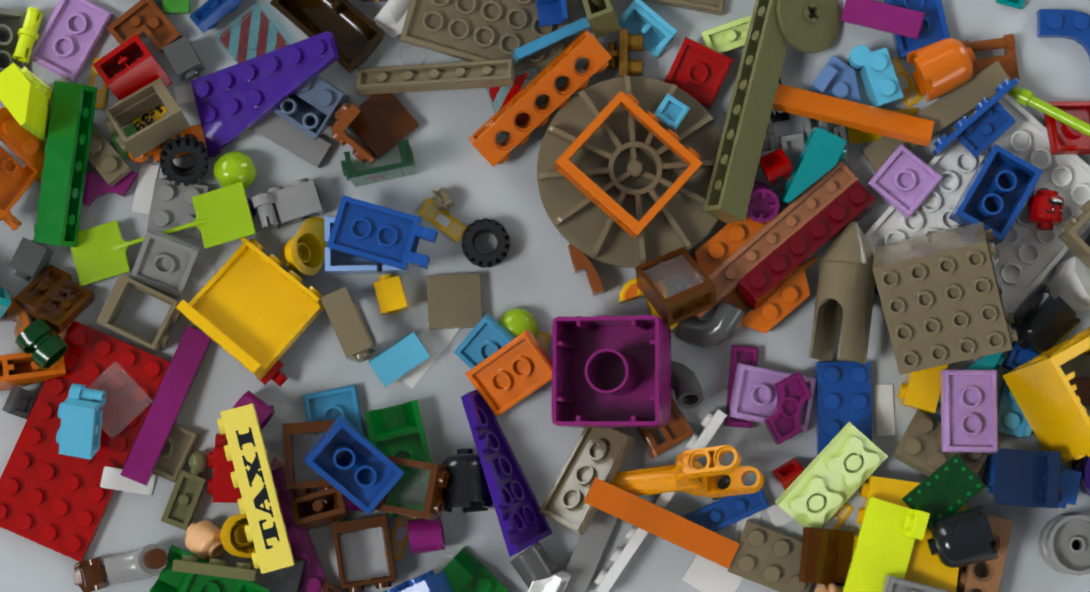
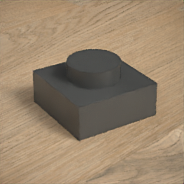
(20, 402)

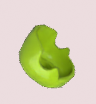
(234, 168)
(519, 320)

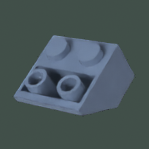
(312, 106)

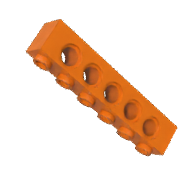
(544, 83)

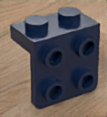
(1028, 478)

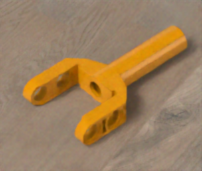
(690, 476)

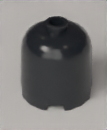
(1043, 320)
(466, 483)
(962, 538)

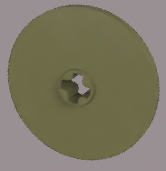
(812, 33)

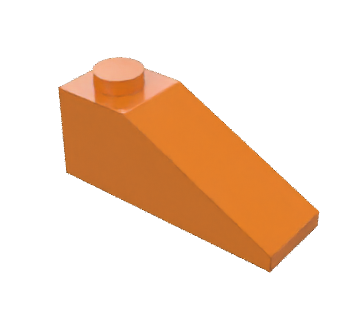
(21, 370)

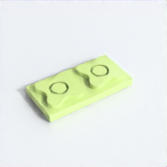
(831, 478)

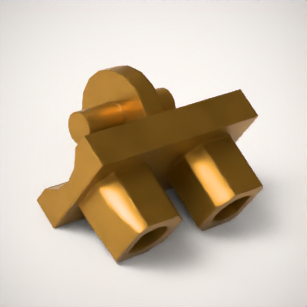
(627, 43)

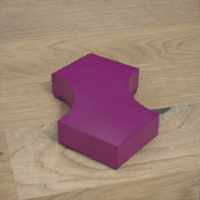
(96, 186)
(791, 396)

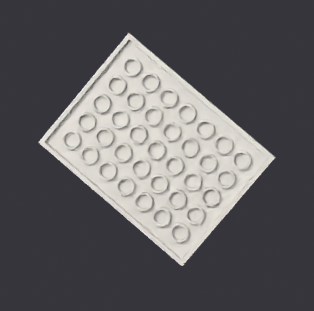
(1025, 252)

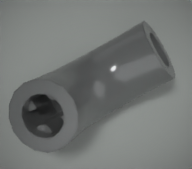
(711, 331)
(686, 386)

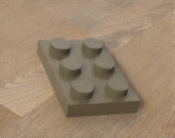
(923, 447)
(769, 559)

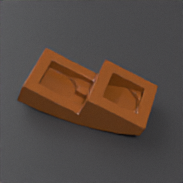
(582, 263)

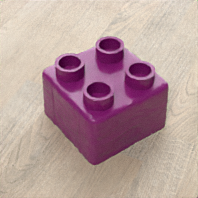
(611, 372)

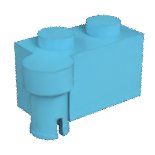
(877, 75)
(81, 422)

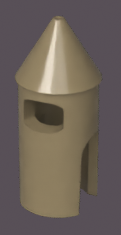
(844, 293)

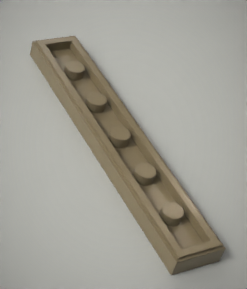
(435, 77)
(943, 111)

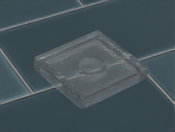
(123, 399)

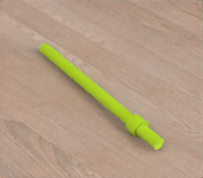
(1026, 97)

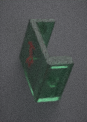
(382, 173)

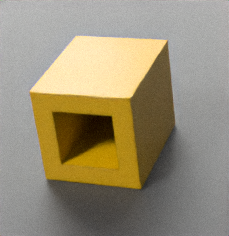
(390, 294)

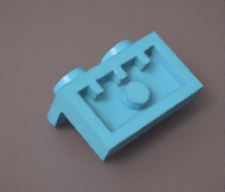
(1010, 417)

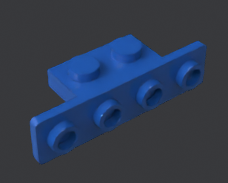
(982, 127)

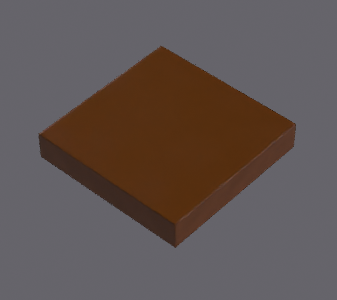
(383, 123)
(825, 556)

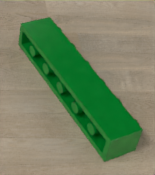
(65, 164)

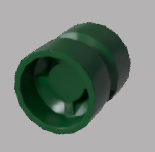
(44, 346)

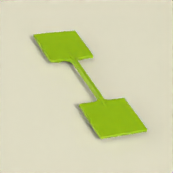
(220, 217)

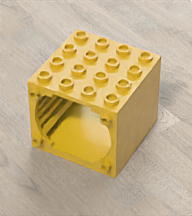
(1050, 400)

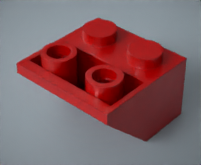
(130, 68)

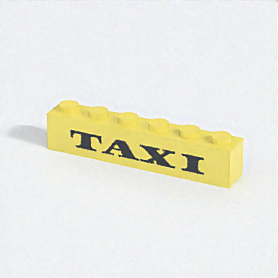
(257, 488)

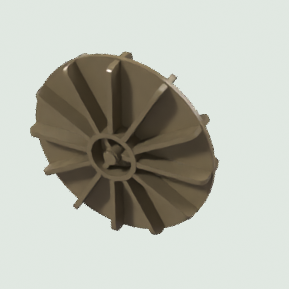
(631, 169)

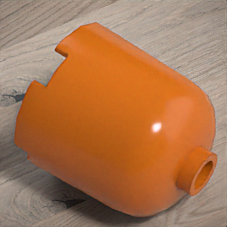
(941, 67)

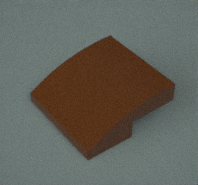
(55, 298)

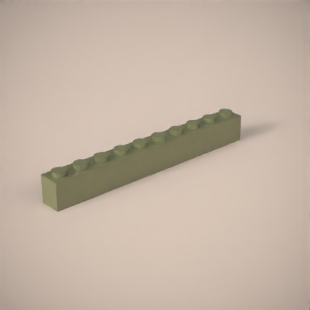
(747, 116)

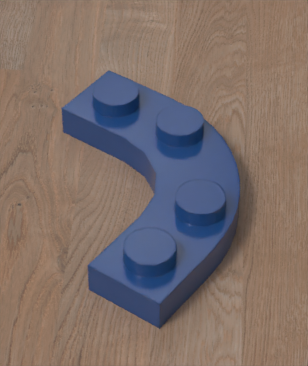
(1064, 24)

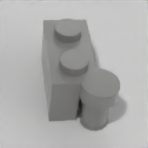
(289, 204)

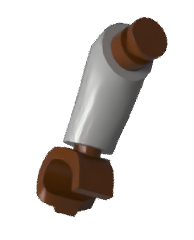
(122, 568)

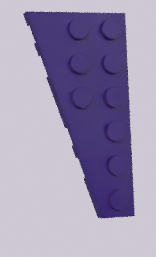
(251, 90)
(508, 487)

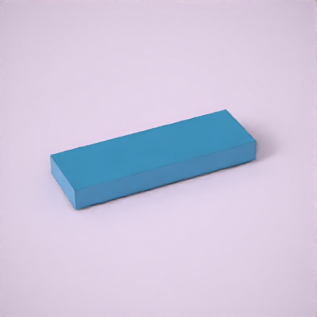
(550, 40)

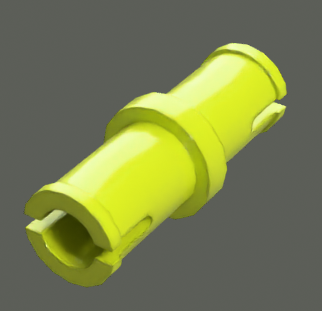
(28, 34)

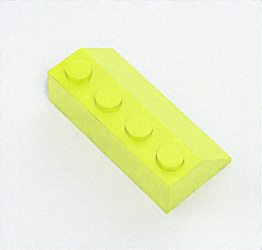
(26, 99)

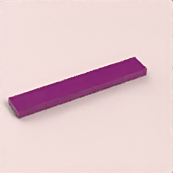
(166, 406)

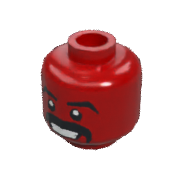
(1046, 209)

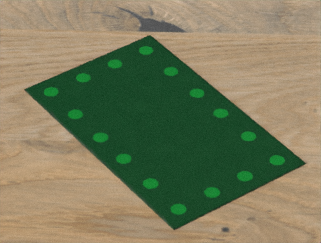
(945, 490)

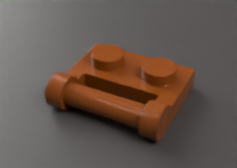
(1007, 61)
(674, 432)

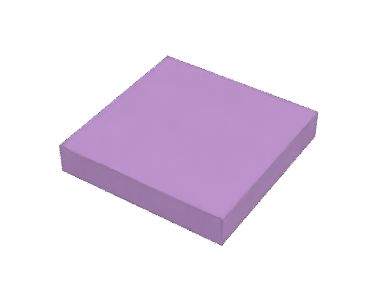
(904, 181)

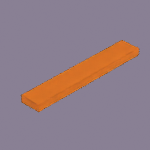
(853, 115)
(661, 522)

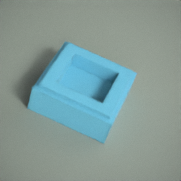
(671, 112)

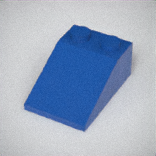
(353, 465)

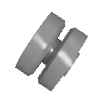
(1057, 546)

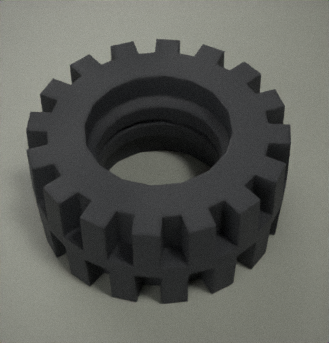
(184, 175)
(477, 228)

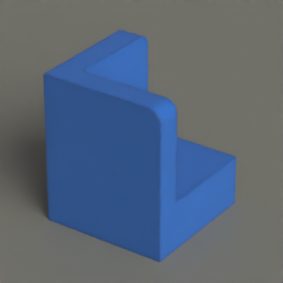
(551, 12)

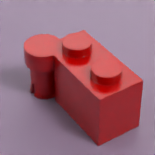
(221, 484)

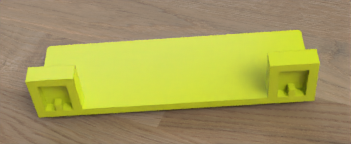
(884, 545)

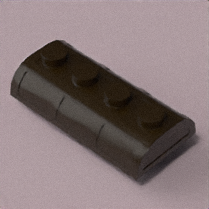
(353, 32)

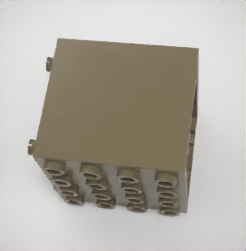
(942, 298)

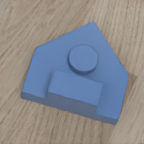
(837, 81)

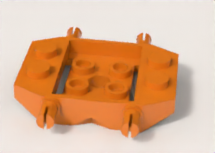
(14, 177)
(776, 307)

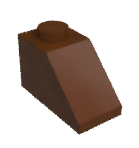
(318, 508)

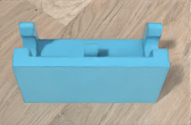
(644, 21)
(399, 358)

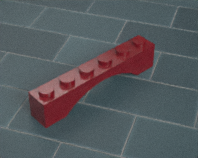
(785, 260)

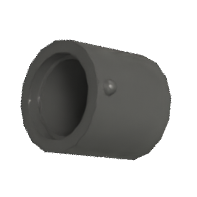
(533, 564)

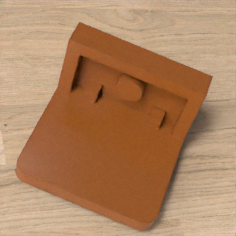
(344, 116)

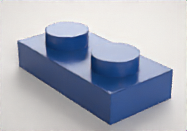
(211, 12)

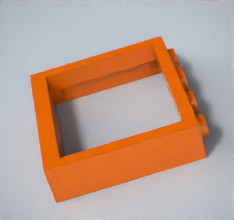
(601, 198)

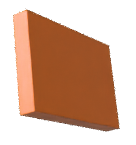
(512, 373)

